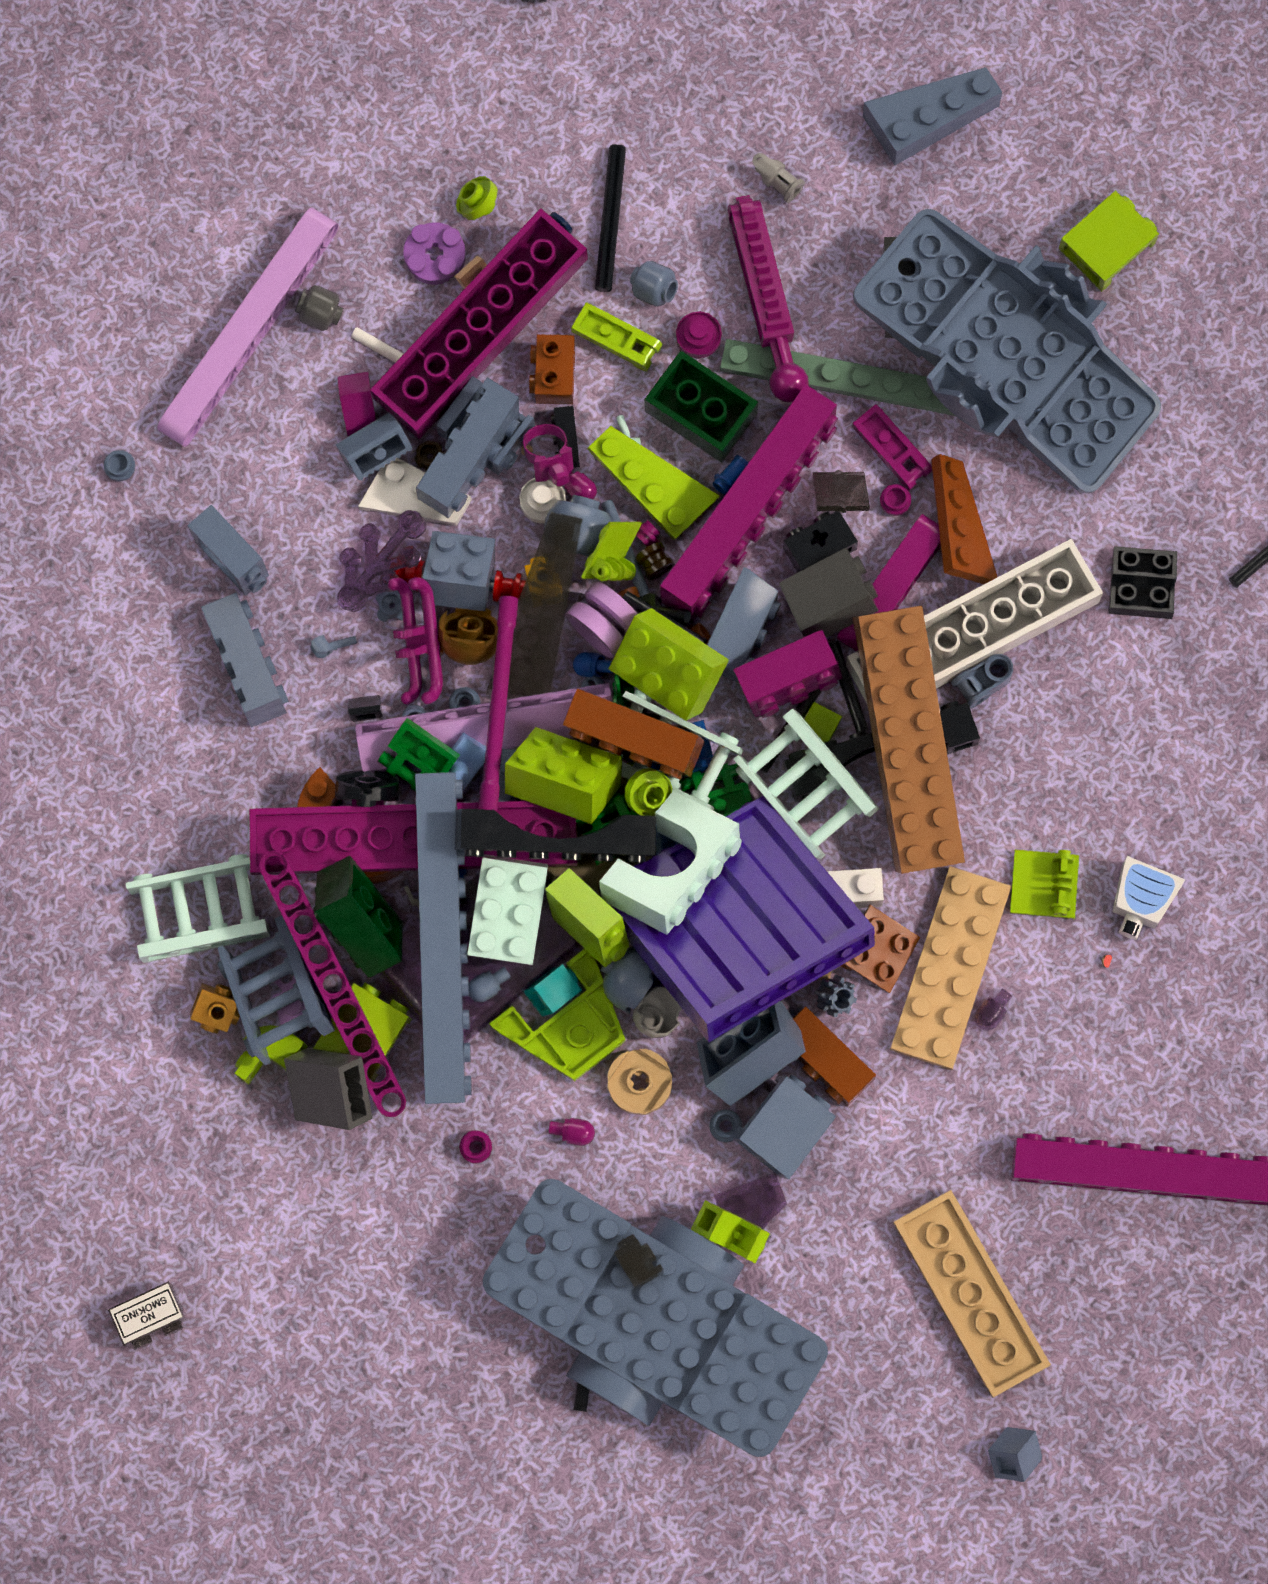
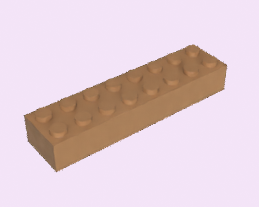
(908, 739)

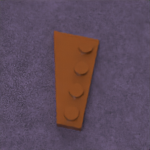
(960, 528)

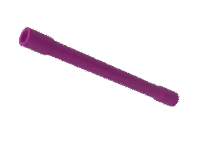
(506, 624)

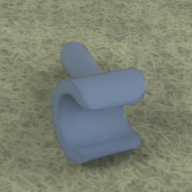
(322, 648)

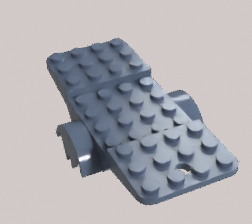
(1011, 347)
(670, 1342)

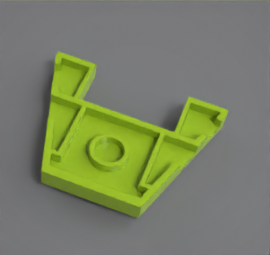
(578, 1033)

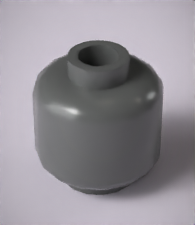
(319, 307)

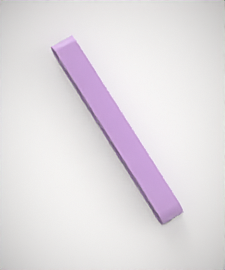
(246, 326)

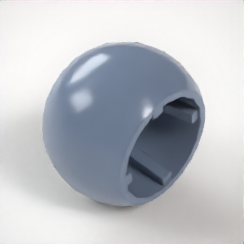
(592, 522)

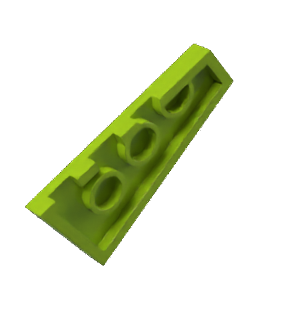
(655, 484)

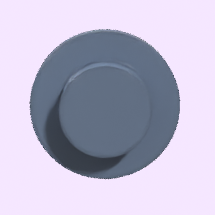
(119, 465)

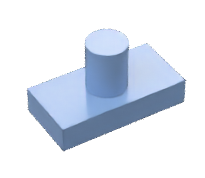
(470, 759)

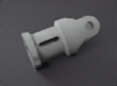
(773, 172)

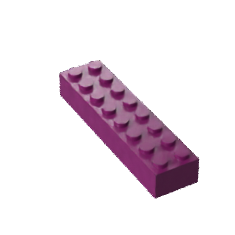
(479, 323)
(749, 503)

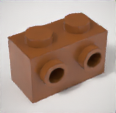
(554, 369)

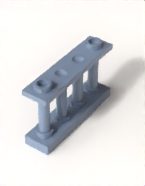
(304, 989)

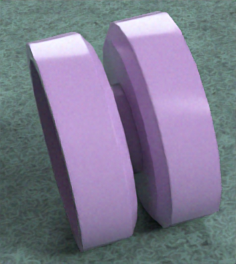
(602, 620)

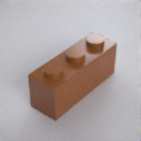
(831, 1060)

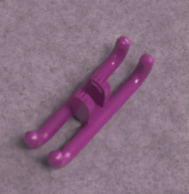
(418, 639)

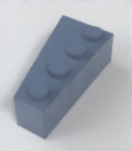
(470, 449)

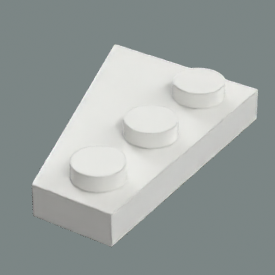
(395, 492)

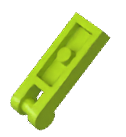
(615, 336)

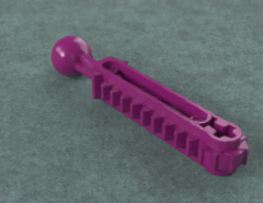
(766, 295)

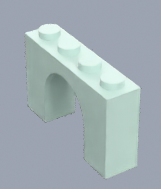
(664, 900)

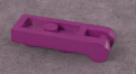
(891, 446)

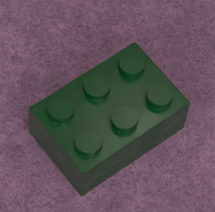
(701, 406)
(358, 917)

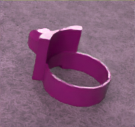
(551, 468)

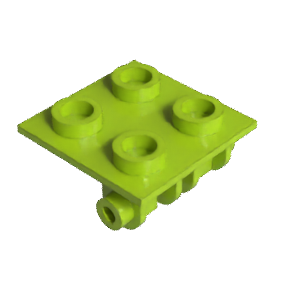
(609, 558)
(1044, 883)

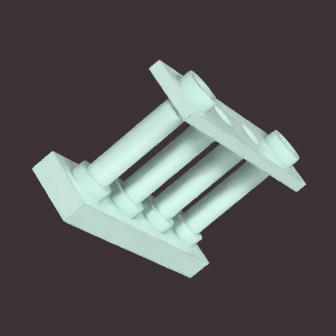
(725, 744)
(815, 755)
(187, 939)

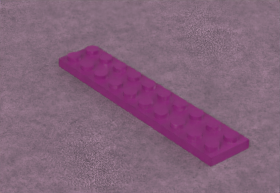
(377, 835)

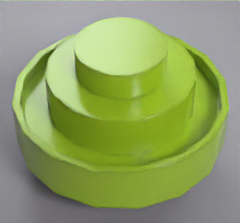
(477, 198)
(647, 791)

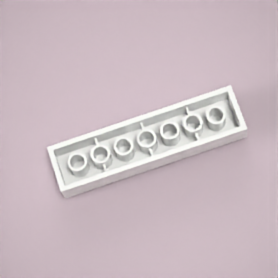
(1004, 613)

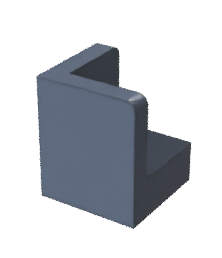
(1015, 1454)

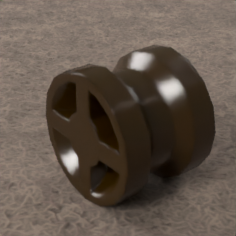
(654, 561)

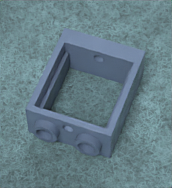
(229, 551)

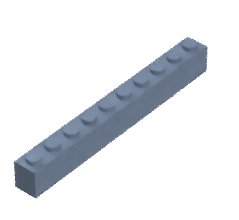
(441, 940)

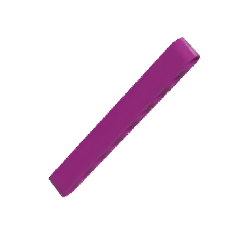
(321, 971)

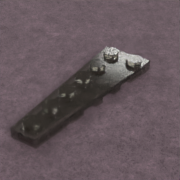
(543, 609)

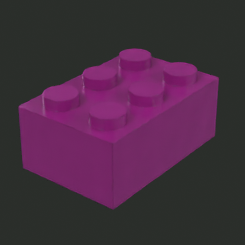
(788, 674)

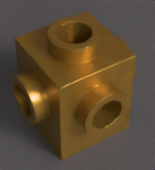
(209, 998)

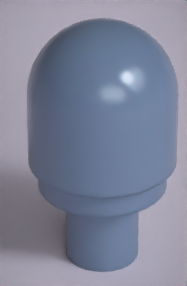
(487, 984)

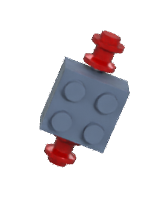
(462, 572)

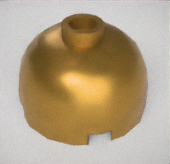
(468, 635)

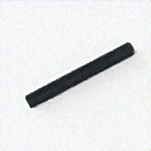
(610, 218)

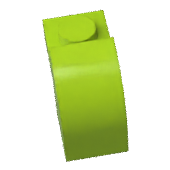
(277, 1052)
(730, 1231)

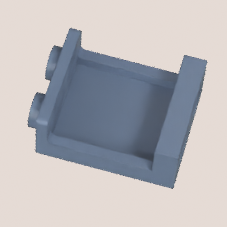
(456, 413)
(785, 1126)

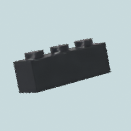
(565, 419)

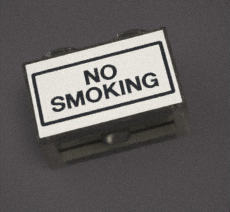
(148, 1316)

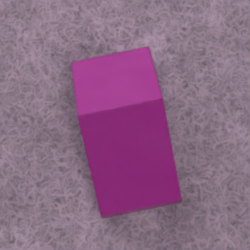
(356, 401)

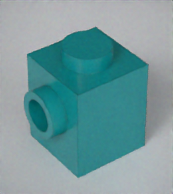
(553, 990)

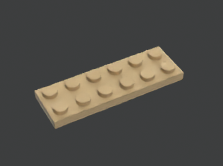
(950, 968)
(971, 1294)

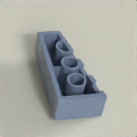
(928, 113)
(243, 659)

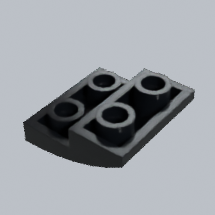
(1143, 582)

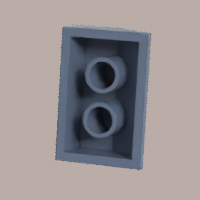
(744, 621)
(750, 1053)

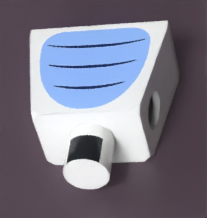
(1143, 896)

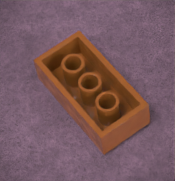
(633, 732)

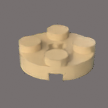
(642, 1100)

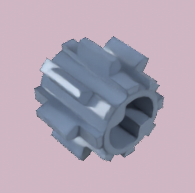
(835, 996)

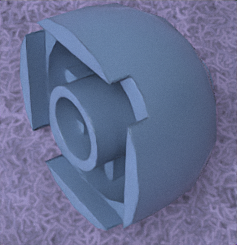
(627, 980)

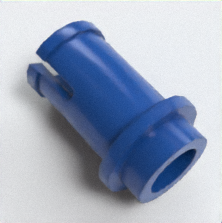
(727, 478)

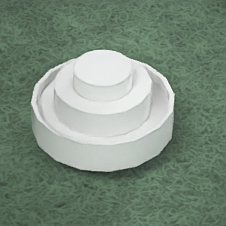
(538, 498)

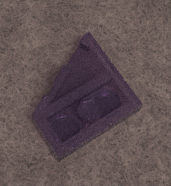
(755, 1200)

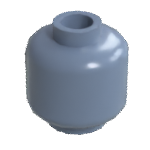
(654, 283)

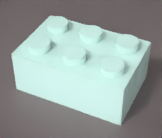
(507, 909)

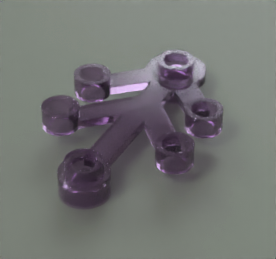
(356, 590)

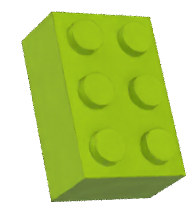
(668, 664)
(563, 775)

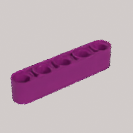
(901, 571)

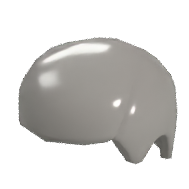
(657, 1013)

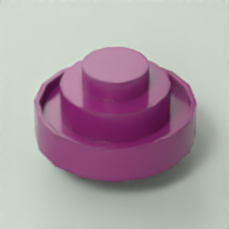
(698, 334)

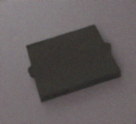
(840, 491)

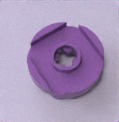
(445, 265)

